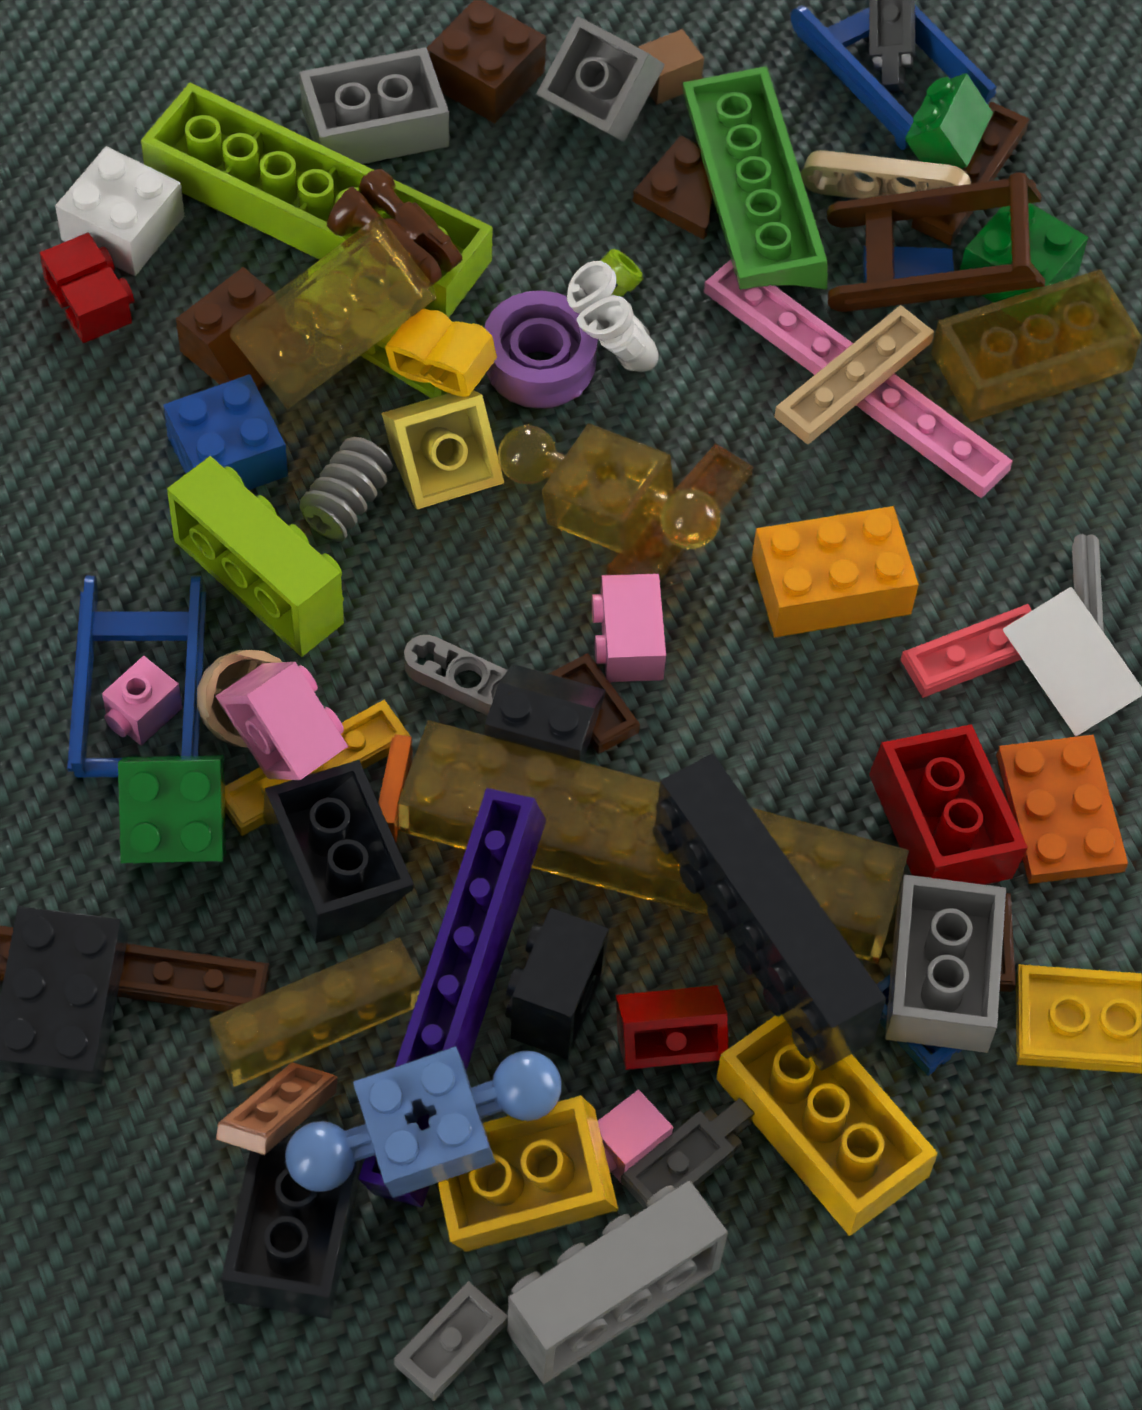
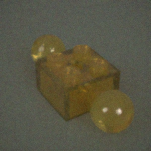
(608, 488)

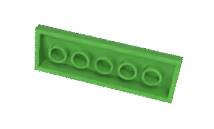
(755, 180)

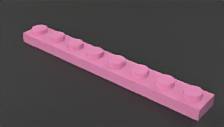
(892, 404)

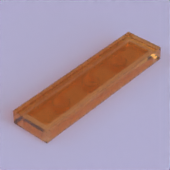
(718, 475)

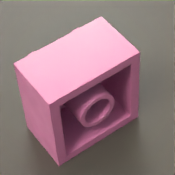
(283, 720)

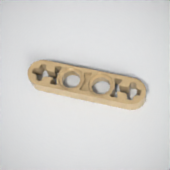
(825, 176)

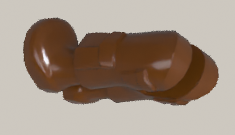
(409, 223)

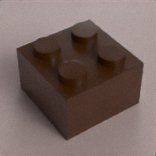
(487, 59)

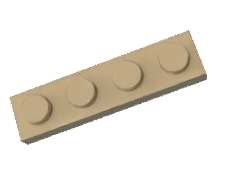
(854, 374)

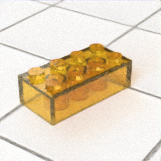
(333, 312)
(1035, 345)

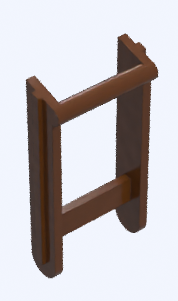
(879, 217)

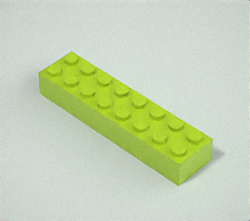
(288, 183)

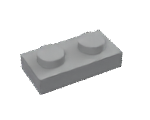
(451, 1340)

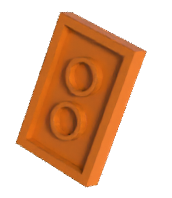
(1062, 809)

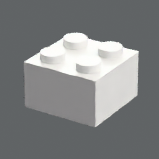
(122, 208)

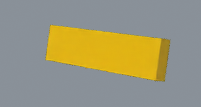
(367, 740)

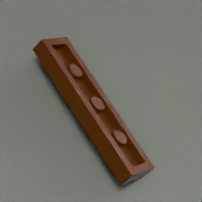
(992, 152)

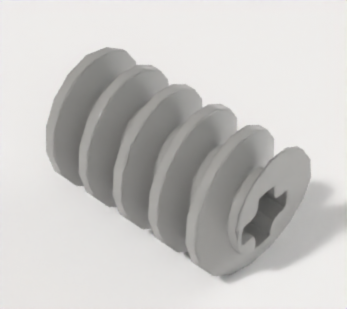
(345, 488)

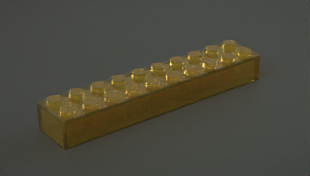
(604, 830)

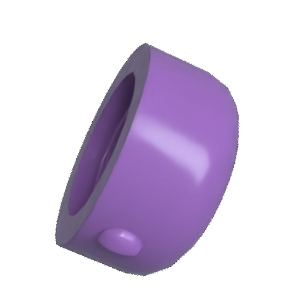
(544, 324)

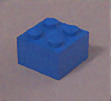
(232, 428)

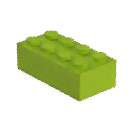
(257, 555)

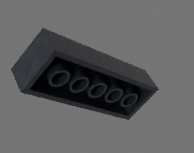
(767, 913)

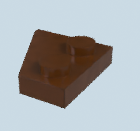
(678, 188)

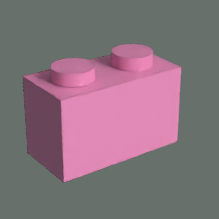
(631, 628)

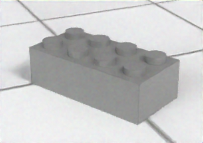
(615, 1280)

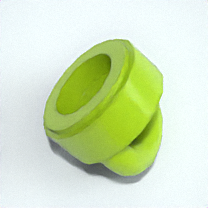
(627, 272)

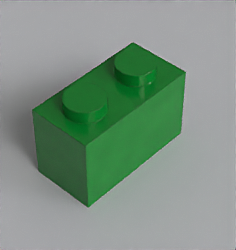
(949, 122)

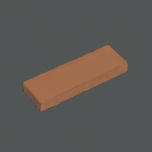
(277, 1108)

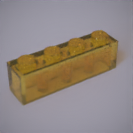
(315, 1011)

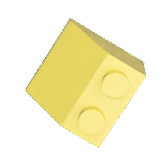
(443, 448)

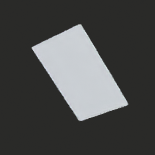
(1073, 661)

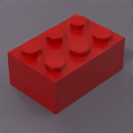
(948, 807)

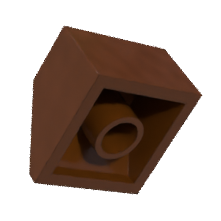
(208, 323)

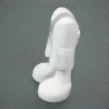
(610, 317)

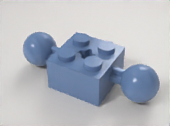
(391, 1101)

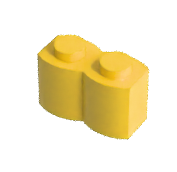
(441, 352)

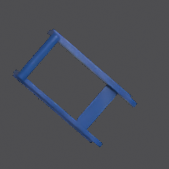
(830, 47)
(133, 626)

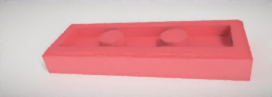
(962, 654)

